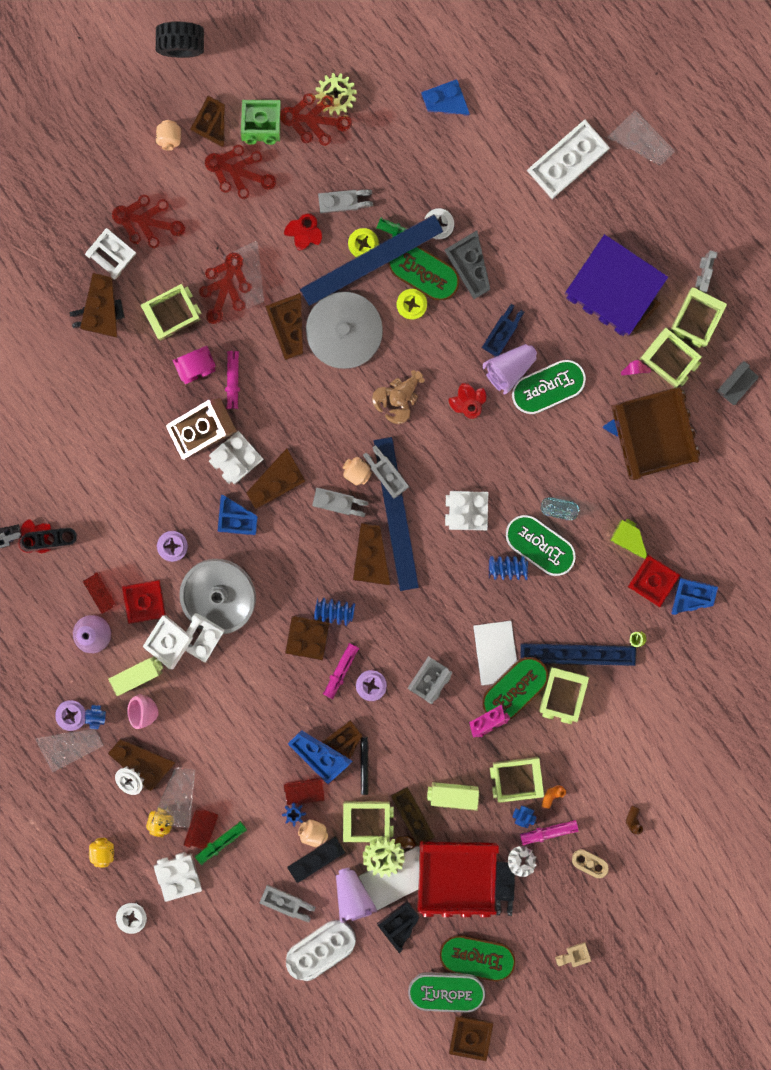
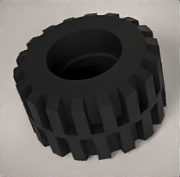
(179, 39)

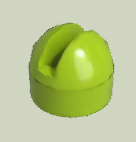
(635, 638)

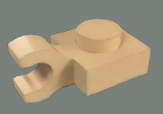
(576, 955)

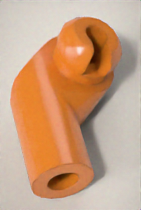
(552, 793)

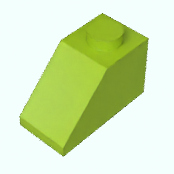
(629, 537)

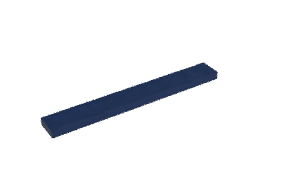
(371, 259)
(398, 525)

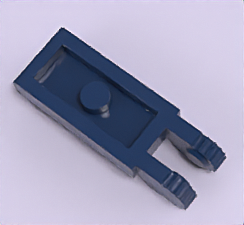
(501, 332)

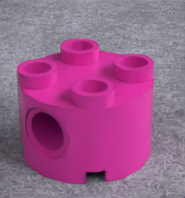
(194, 363)

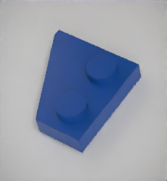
(236, 518)

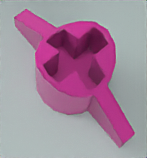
(635, 367)

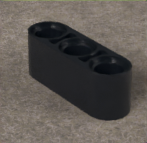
(39, 543)

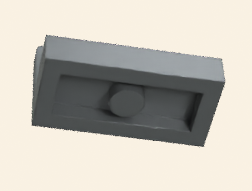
(738, 383)

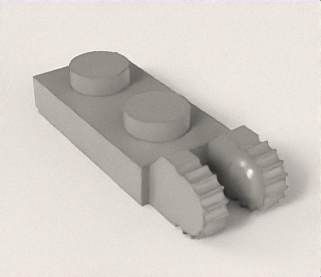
(343, 201)
(387, 474)
(337, 502)
(285, 903)

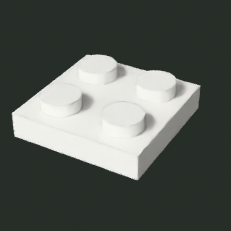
(167, 642)

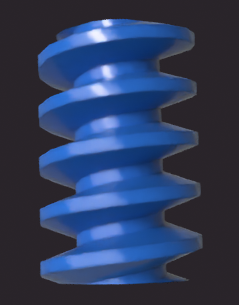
(508, 567)
(334, 611)

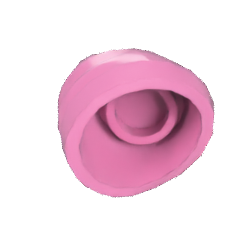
(142, 711)

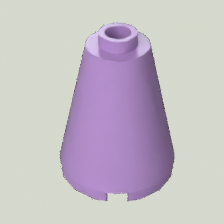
(509, 367)
(98, 631)
(352, 897)

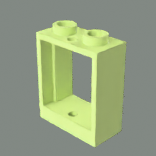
(707, 300)
(147, 308)
(693, 365)
(136, 675)
(566, 718)
(494, 772)
(453, 796)
(347, 820)

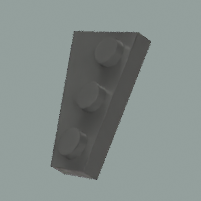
(469, 263)

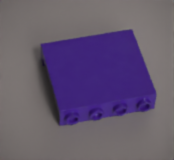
(615, 286)

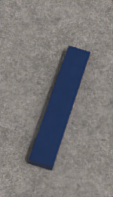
(580, 654)

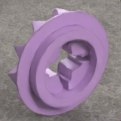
(165, 540)
(362, 688)
(62, 712)

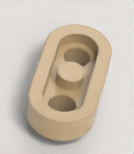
(589, 863)

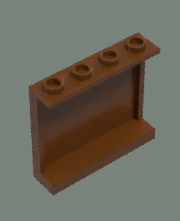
(655, 432)

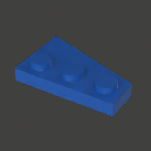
(318, 756)

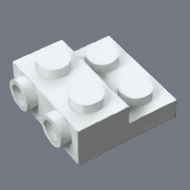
(235, 458)
(467, 510)
(177, 876)

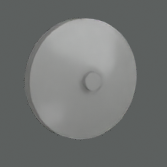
(344, 330)
(219, 593)

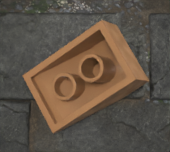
(201, 428)

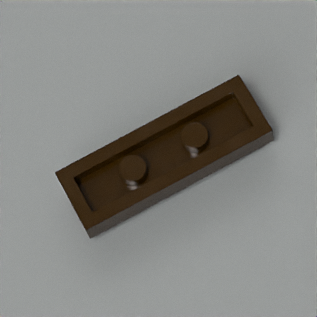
(412, 816)

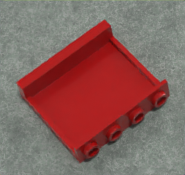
(457, 878)

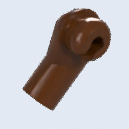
(632, 821)
(405, 841)

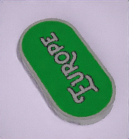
(446, 992)

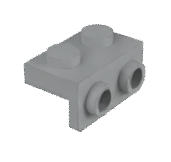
(430, 680)

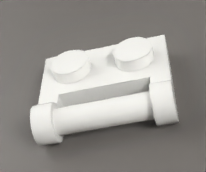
(113, 247)
(207, 639)

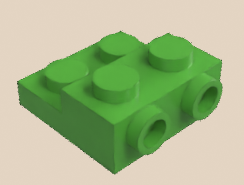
(260, 121)

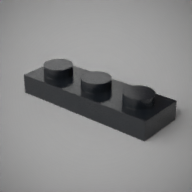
(316, 859)

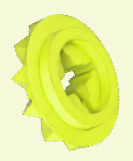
(361, 234)
(408, 295)

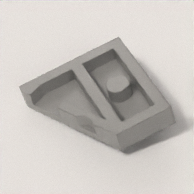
(706, 265)

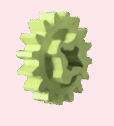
(343, 93)
(379, 850)

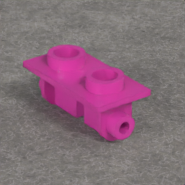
(486, 722)

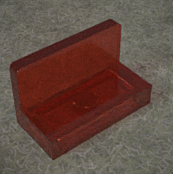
(100, 592)
(304, 791)
(200, 828)

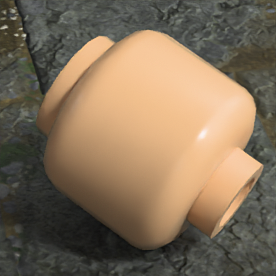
(168, 135)
(357, 471)
(312, 833)

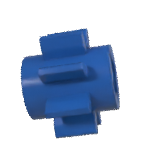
(95, 717)
(524, 816)
(290, 818)

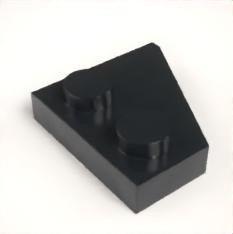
(399, 925)

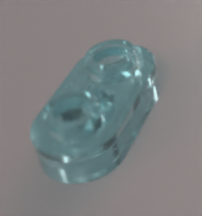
(559, 508)

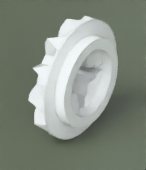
(446, 218)
(131, 787)
(514, 861)
(123, 922)

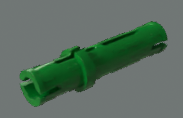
(220, 843)

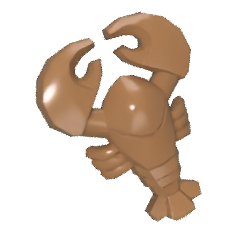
(399, 396)

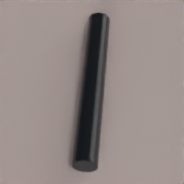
(364, 765)

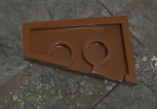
(99, 309)
(287, 325)
(276, 480)
(370, 556)
(149, 764)

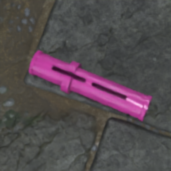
(232, 379)
(340, 671)
(542, 834)

